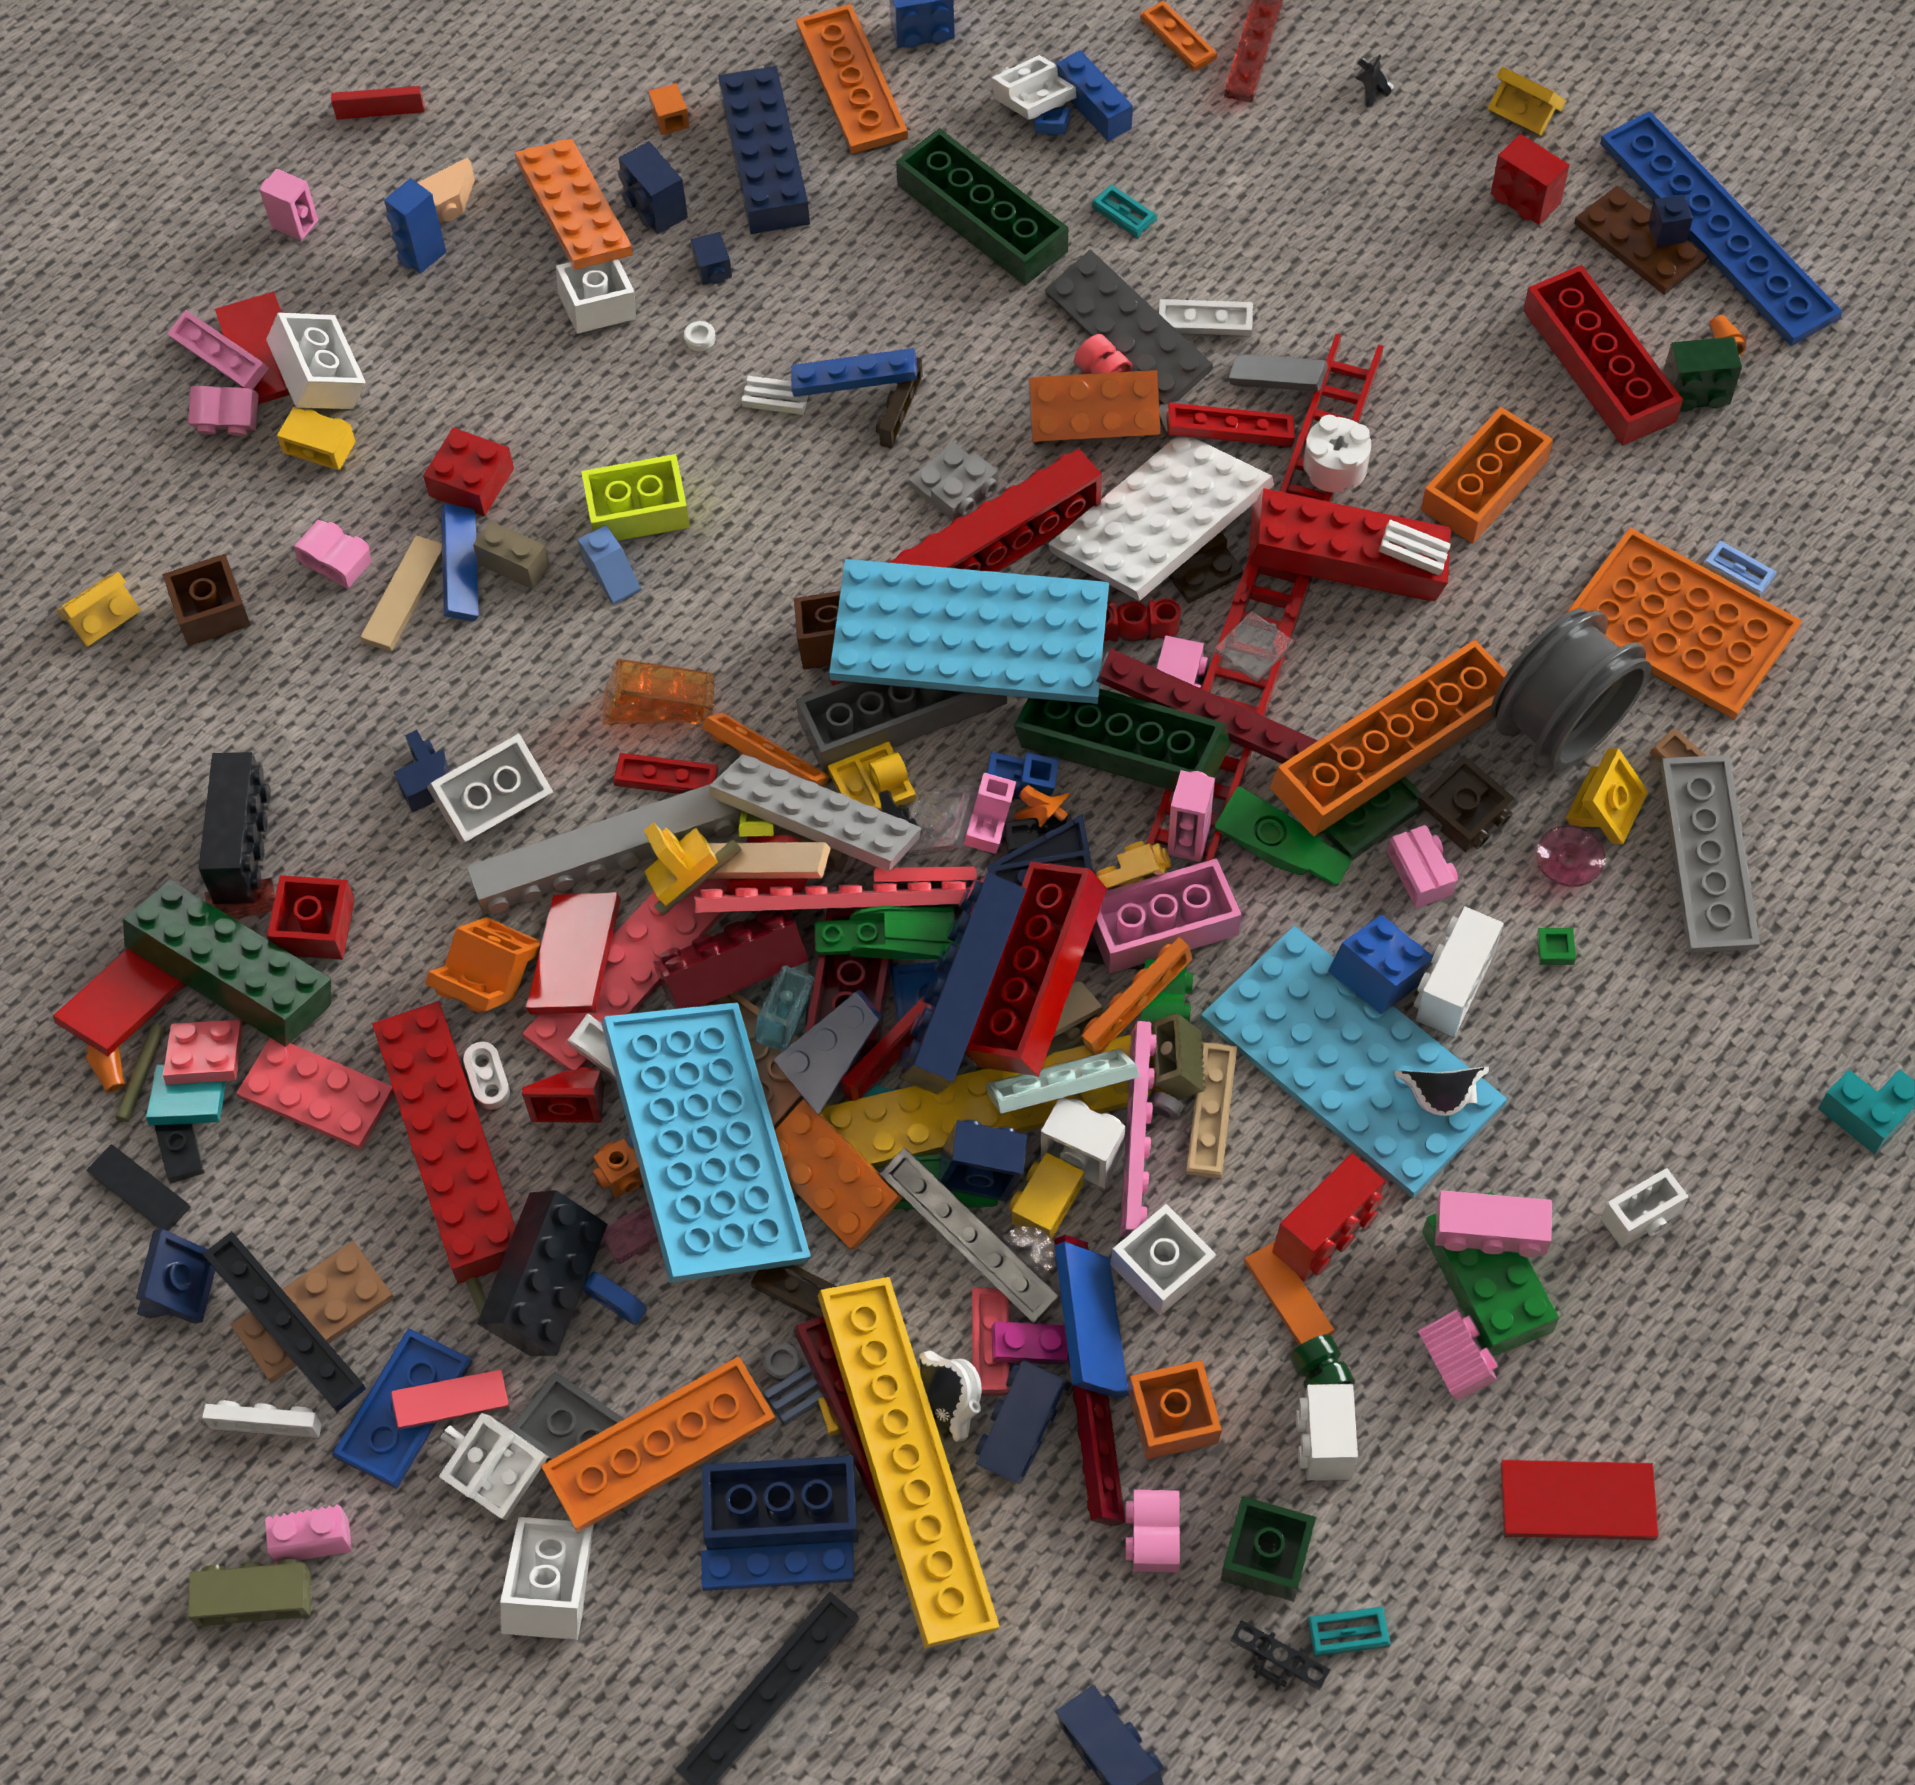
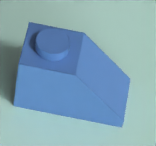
(608, 564)

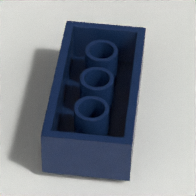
(779, 1502)

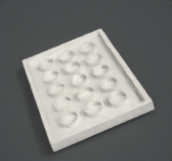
(1160, 515)

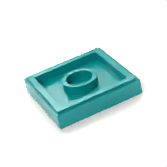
(184, 1102)

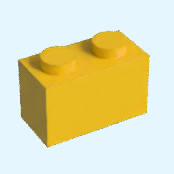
(316, 438)
(1048, 1195)

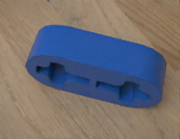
(614, 1298)

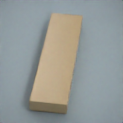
(403, 594)
(774, 860)
(1212, 1112)

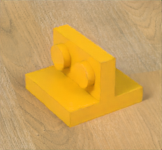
(1524, 101)
(99, 609)
(1609, 797)
(678, 862)

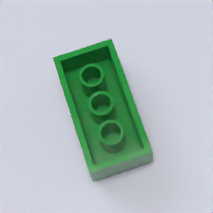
(1497, 1293)

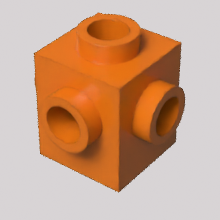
(617, 1168)

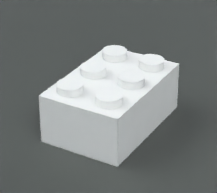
(315, 361)
(489, 789)
(1457, 970)

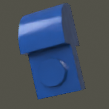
(1033, 770)

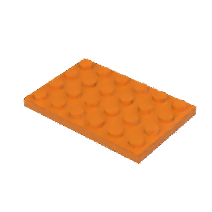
(1690, 620)

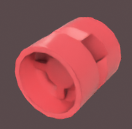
(1100, 356)

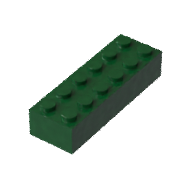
(982, 206)
(1124, 737)
(227, 962)

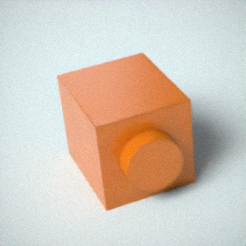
(669, 109)

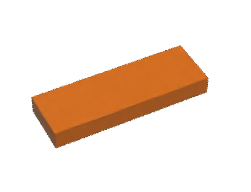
(1178, 36)
(1288, 1295)

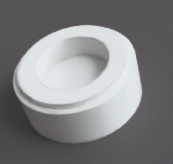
(699, 336)

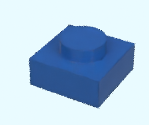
(1053, 122)

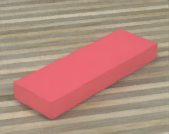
(925, 874)
(987, 1307)
(449, 1399)

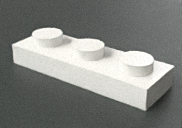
(1208, 316)
(262, 1419)

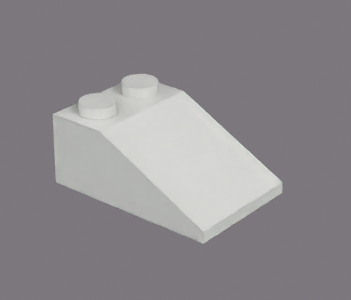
(546, 1579)

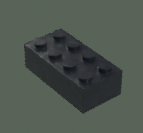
(234, 828)
(542, 1273)

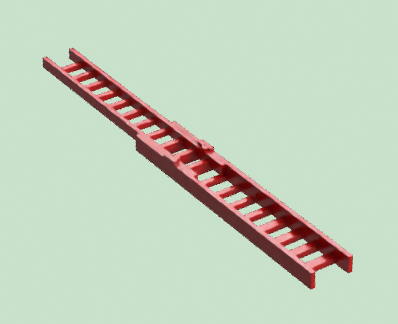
(1291, 603)

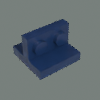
(174, 1279)

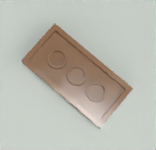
(331, 1297)

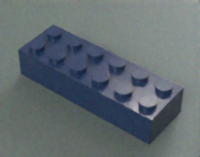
(764, 150)
(961, 984)

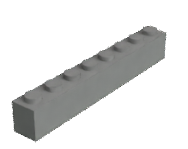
(594, 850)

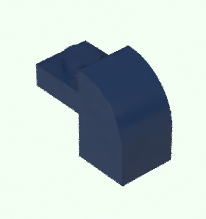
(417, 776)

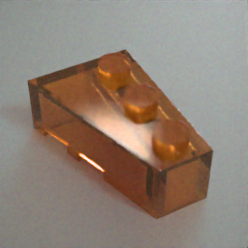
(656, 694)

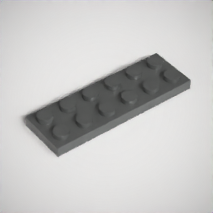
(1110, 307)

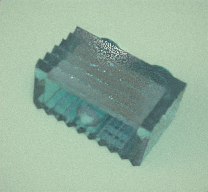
(784, 1008)

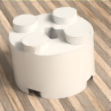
(1337, 453)

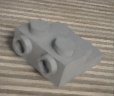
(955, 481)

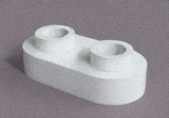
(487, 1077)

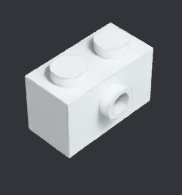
(1644, 1208)

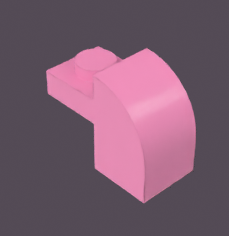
(989, 813)

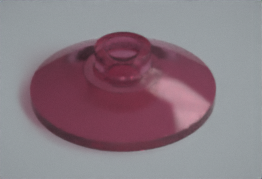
(1573, 843)

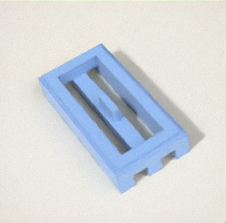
(1737, 573)

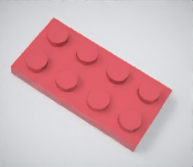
(316, 1092)

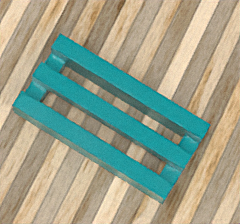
(1120, 214)
(1352, 1646)

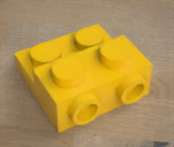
(1136, 864)

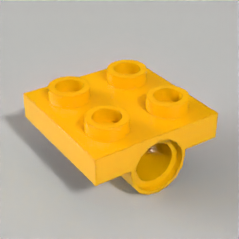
(873, 772)

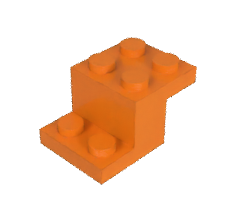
(484, 964)

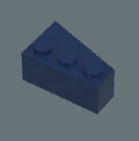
(1061, 846)

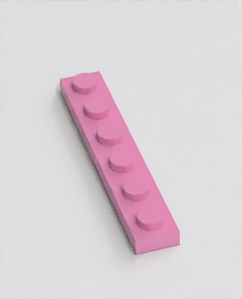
(1136, 1144)

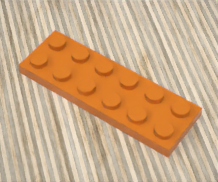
(851, 79)
(573, 204)
(658, 1444)

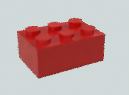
(1329, 1218)

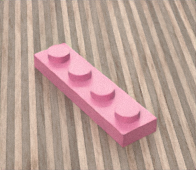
(217, 350)

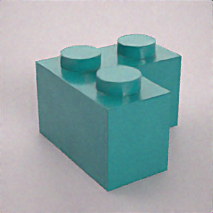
(1870, 1114)

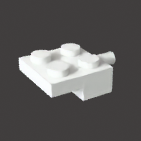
(1032, 88)
(491, 1465)

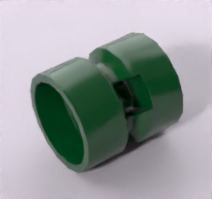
(1319, 1362)

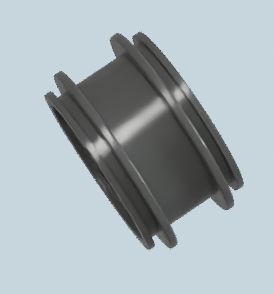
(1570, 688)

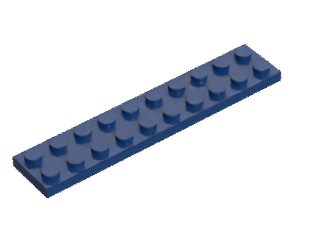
(1723, 229)

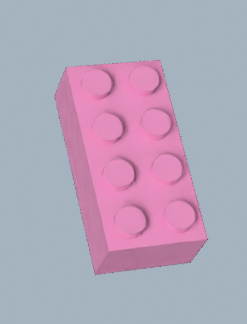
(1156, 911)

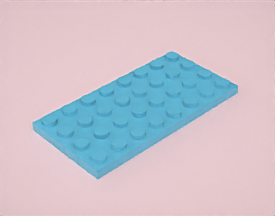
(970, 631)
(1341, 1059)
(704, 1142)

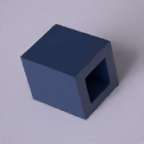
(1670, 220)
(711, 258)

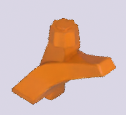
(1041, 806)

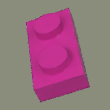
(1029, 1343)

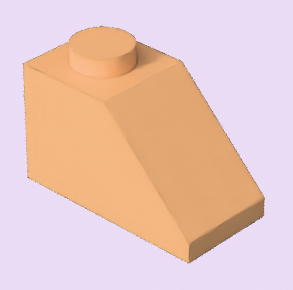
(451, 189)

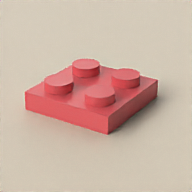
(203, 1052)

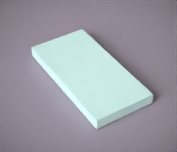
(1062, 1080)

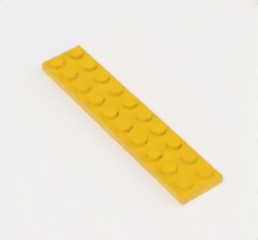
(923, 1120)
(908, 1463)

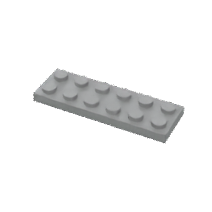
(815, 812)
(1709, 854)

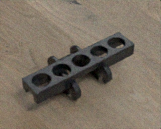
(1267, 1654)

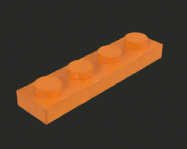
(750, 743)
(1144, 988)

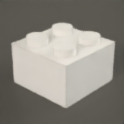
(596, 295)
(1084, 1139)
(1163, 1259)
(1329, 1432)

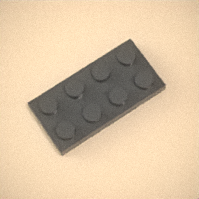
(564, 1418)

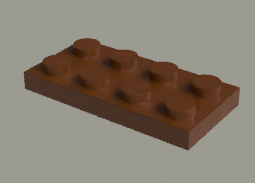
(1623, 229)

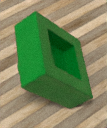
(1556, 946)

